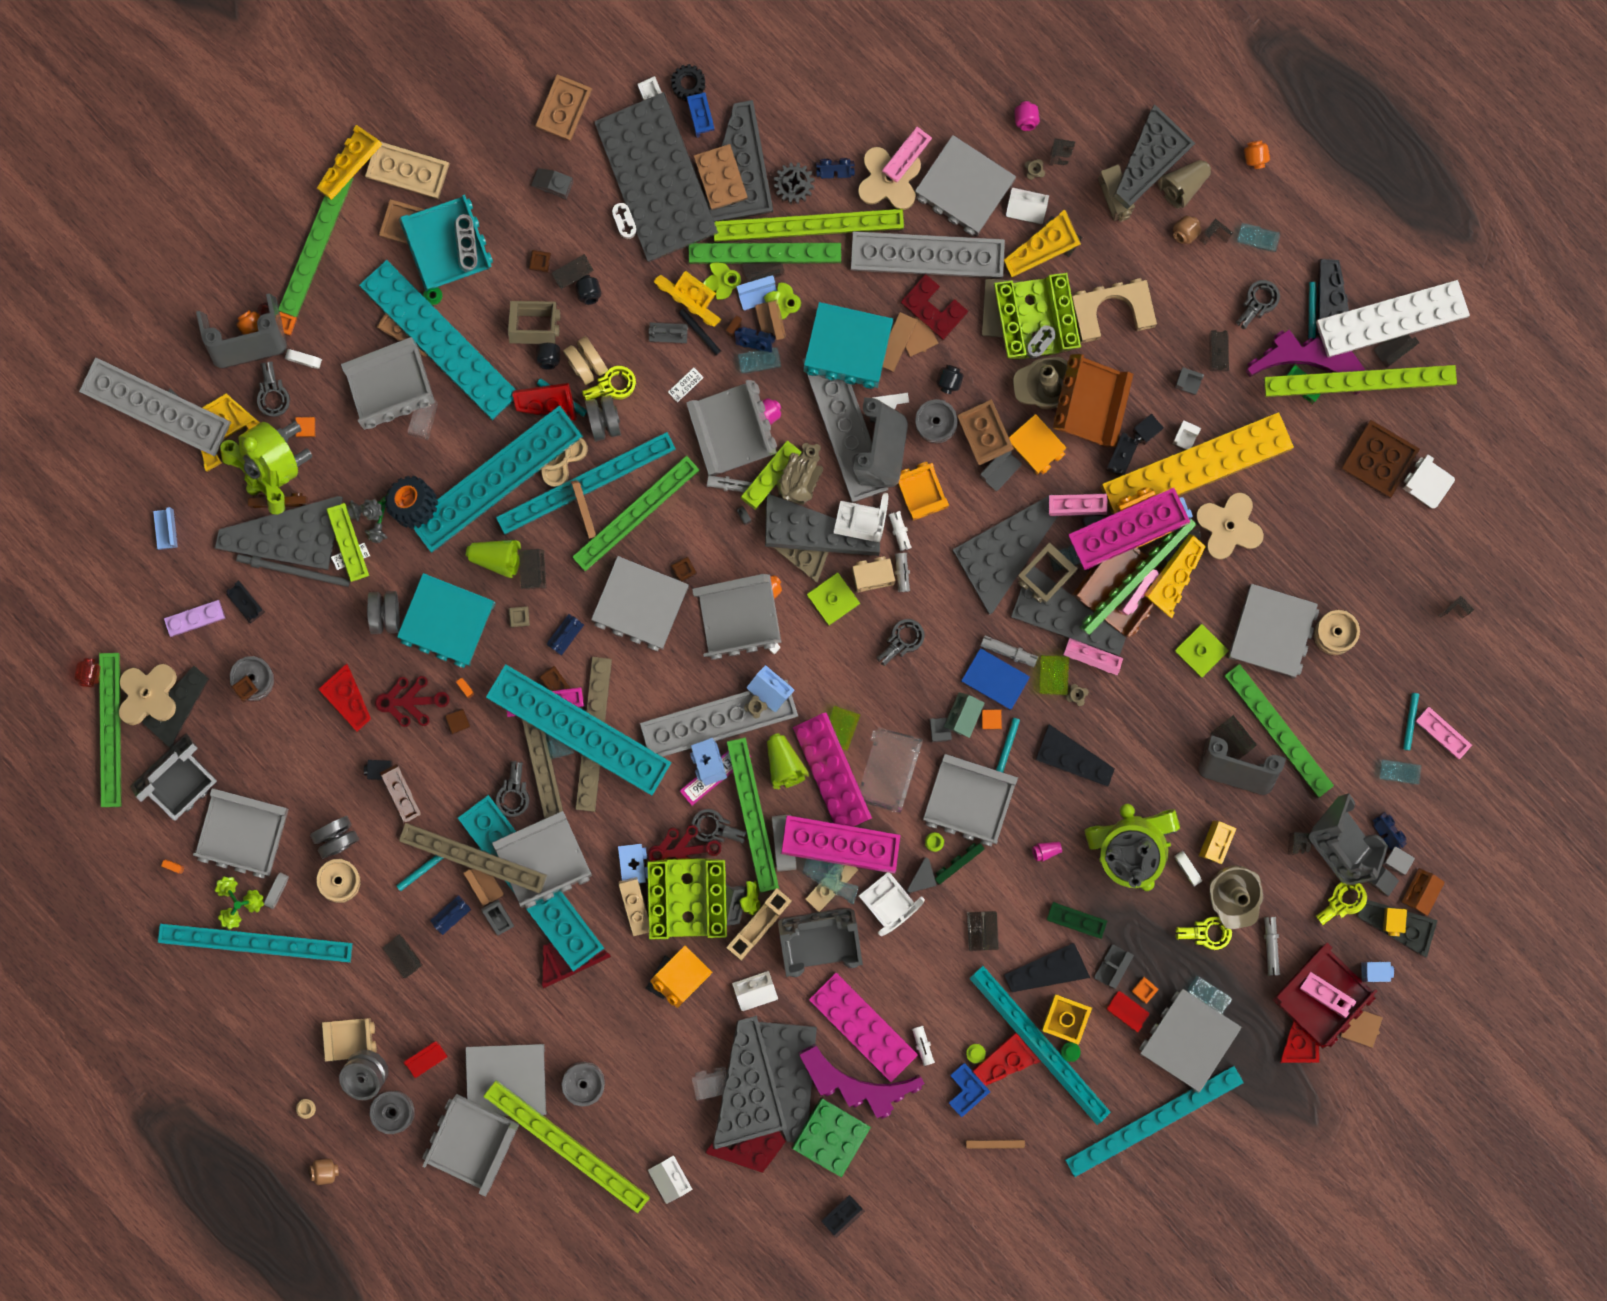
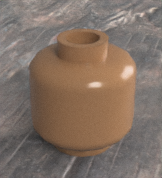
(1187, 229)
(323, 1171)

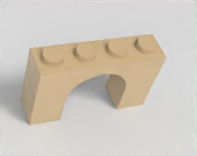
(1134, 294)
(759, 924)

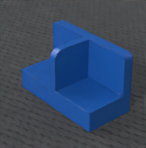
(700, 114)

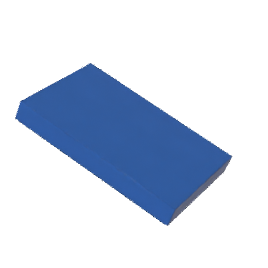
(995, 679)

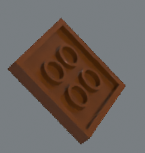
(1380, 459)

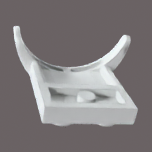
(861, 520)
(889, 903)

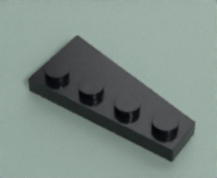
(1331, 291)
(1071, 757)
(1052, 969)

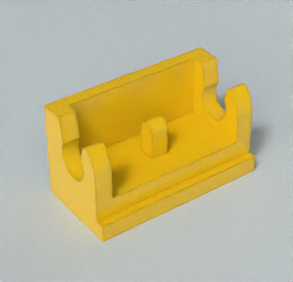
(1217, 842)

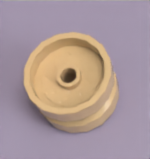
(585, 361)
(1325, 632)
(338, 892)

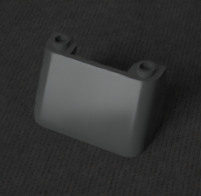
(884, 463)
(1237, 773)
(1344, 845)
(819, 940)

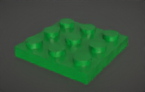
(831, 1137)

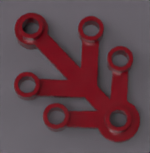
(408, 701)
(680, 850)

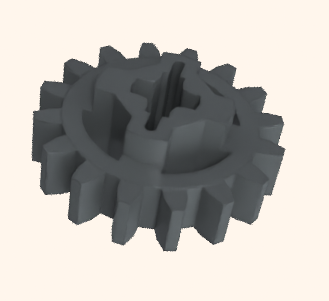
(787, 182)

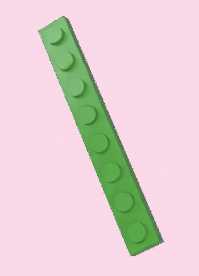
(313, 252)
(764, 253)
(636, 513)
(1130, 581)
(110, 730)
(1279, 731)
(752, 815)

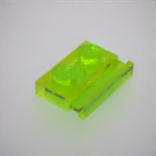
(1054, 675)
(844, 724)

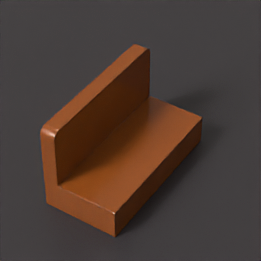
(1423, 891)

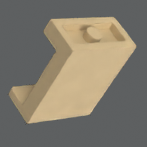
(347, 1037)

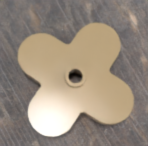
(877, 187)
(557, 470)
(1222, 538)
(147, 694)

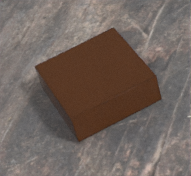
(540, 261)
(734, 326)
(684, 569)
(245, 688)
(457, 721)

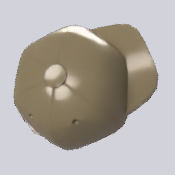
(1040, 382)
(1236, 896)

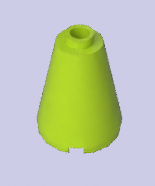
(496, 556)
(784, 763)

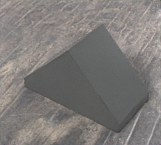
(923, 879)
(1385, 882)
(498, 917)

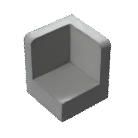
(1399, 861)

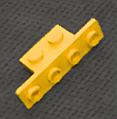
(692, 294)

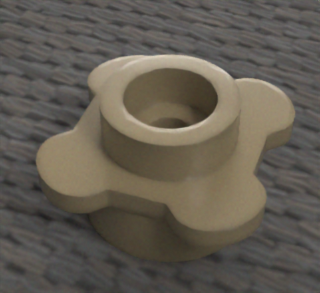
(1038, 164)
(814, 448)
(1072, 696)
(750, 706)

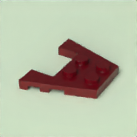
(752, 1153)

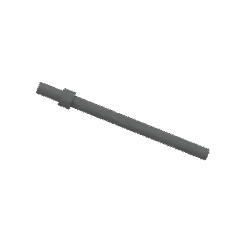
(257, 562)

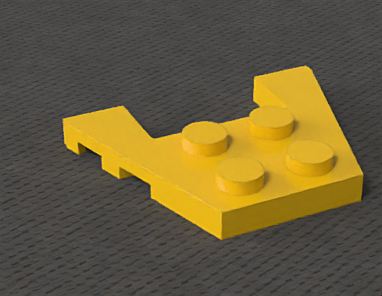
(233, 412)

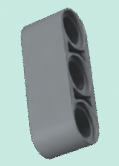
(463, 252)
(783, 862)

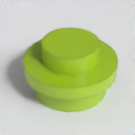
(934, 842)
(976, 1053)

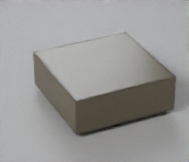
(519, 617)

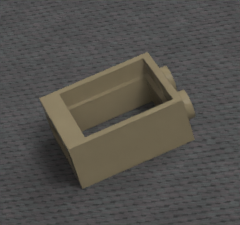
(1109, 181)
(533, 308)
(1060, 559)

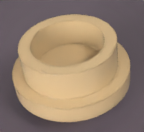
(305, 1108)

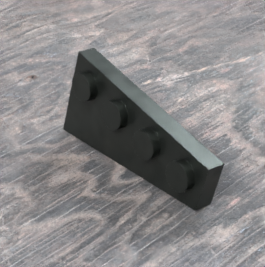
(184, 695)
(1418, 928)

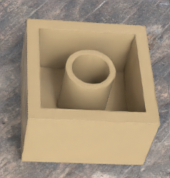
(873, 575)

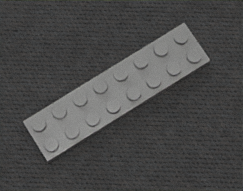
(927, 254)
(155, 406)
(845, 430)
(711, 720)

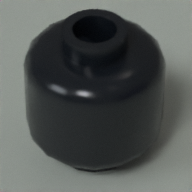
(588, 290)
(548, 355)
(949, 379)

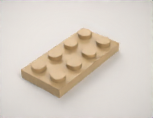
(408, 170)

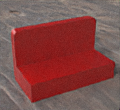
(1127, 1011)
(426, 1059)

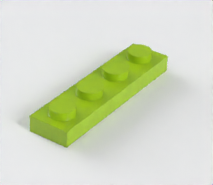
(769, 476)
(347, 542)

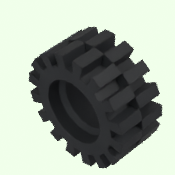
(683, 72)

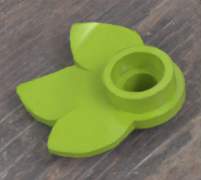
(719, 280)
(784, 295)
(750, 903)

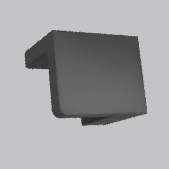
(1189, 381)
(938, 732)

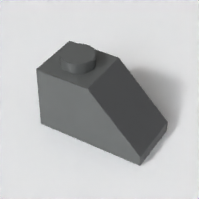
(553, 182)

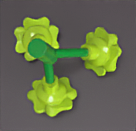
(230, 917)

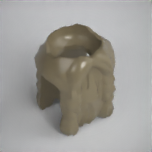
(799, 479)

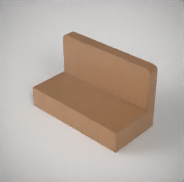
(771, 319)
(484, 886)

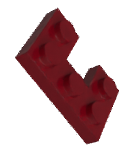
(919, 306)

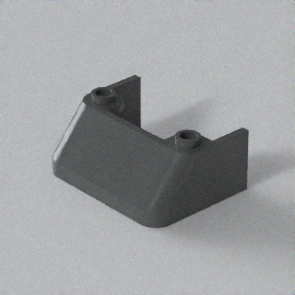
(247, 348)

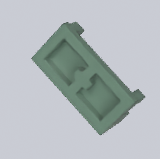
(964, 714)

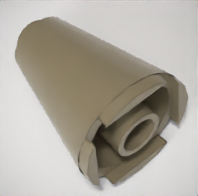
(1184, 183)

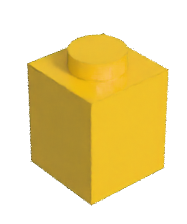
(1394, 921)

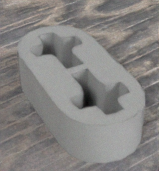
(1037, 339)
(276, 890)

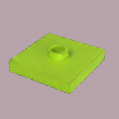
(833, 599)
(1201, 650)

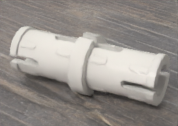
(900, 531)
(919, 1032)

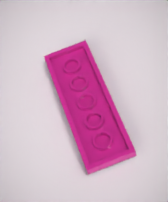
(1129, 528)
(832, 771)
(840, 844)
(863, 1027)

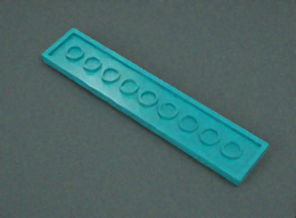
(439, 339)
(499, 477)
(578, 729)
(554, 916)

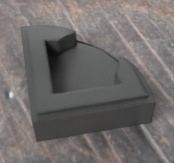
(744, 515)

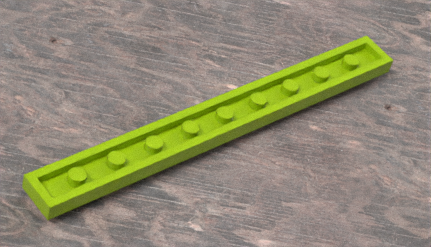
(809, 225)
(1360, 381)
(566, 1146)

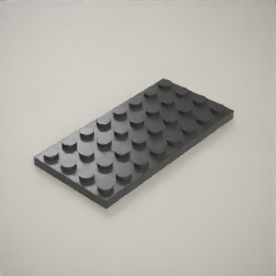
(656, 177)

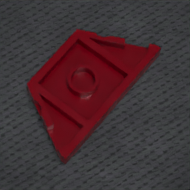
(557, 969)

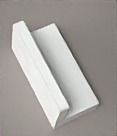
(1027, 205)
(755, 991)
(670, 1179)

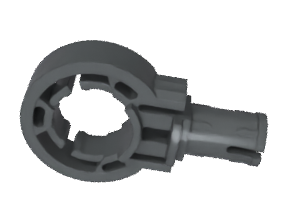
(1252, 311)
(269, 378)
(892, 650)
(515, 778)
(728, 831)

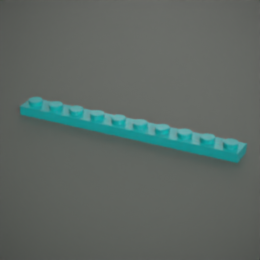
(589, 482)
(255, 943)
(1040, 1045)
(1153, 1122)

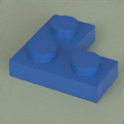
(972, 1090)

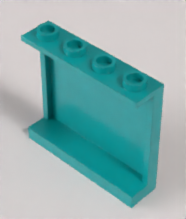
(433, 243)
(848, 345)
(445, 620)

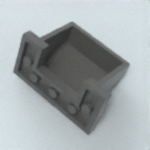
(175, 779)

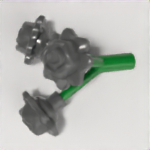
(372, 510)

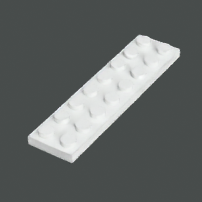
(1392, 318)

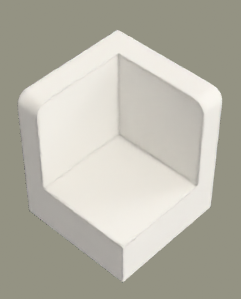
(1186, 435)

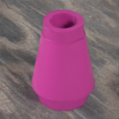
(1044, 851)

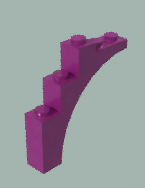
(1313, 353)
(878, 1096)

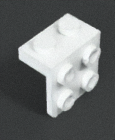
(1428, 482)

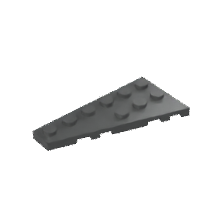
(1155, 152)
(805, 529)
(1063, 615)

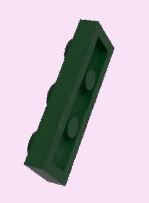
(958, 863)
(1077, 920)

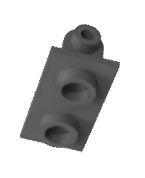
(668, 332)

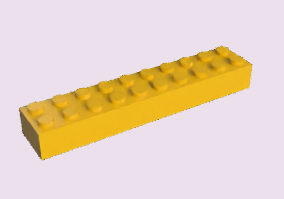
(1205, 461)

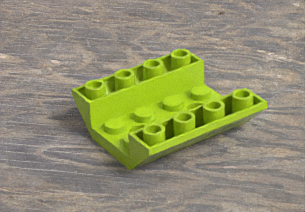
(1051, 307)
(672, 898)

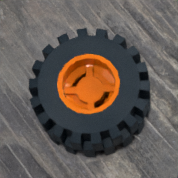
(411, 502)

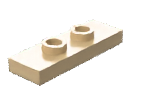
(822, 895)
(635, 906)

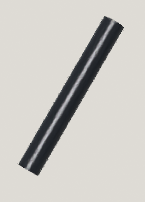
(699, 331)

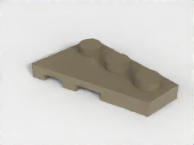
(806, 560)

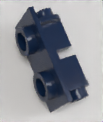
(842, 167)
(747, 338)
(565, 634)
(1394, 837)
(450, 915)

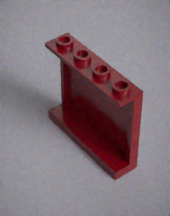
(1313, 1016)

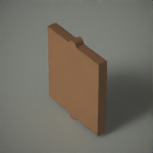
(920, 339)
(1364, 1029)

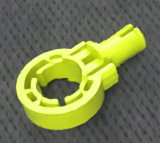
(605, 381)
(1337, 906)
(1194, 933)

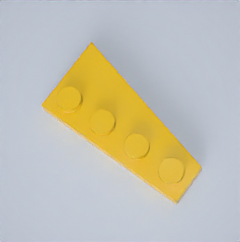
(347, 164)
(1049, 242)
(1169, 584)

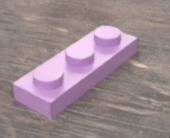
(194, 618)

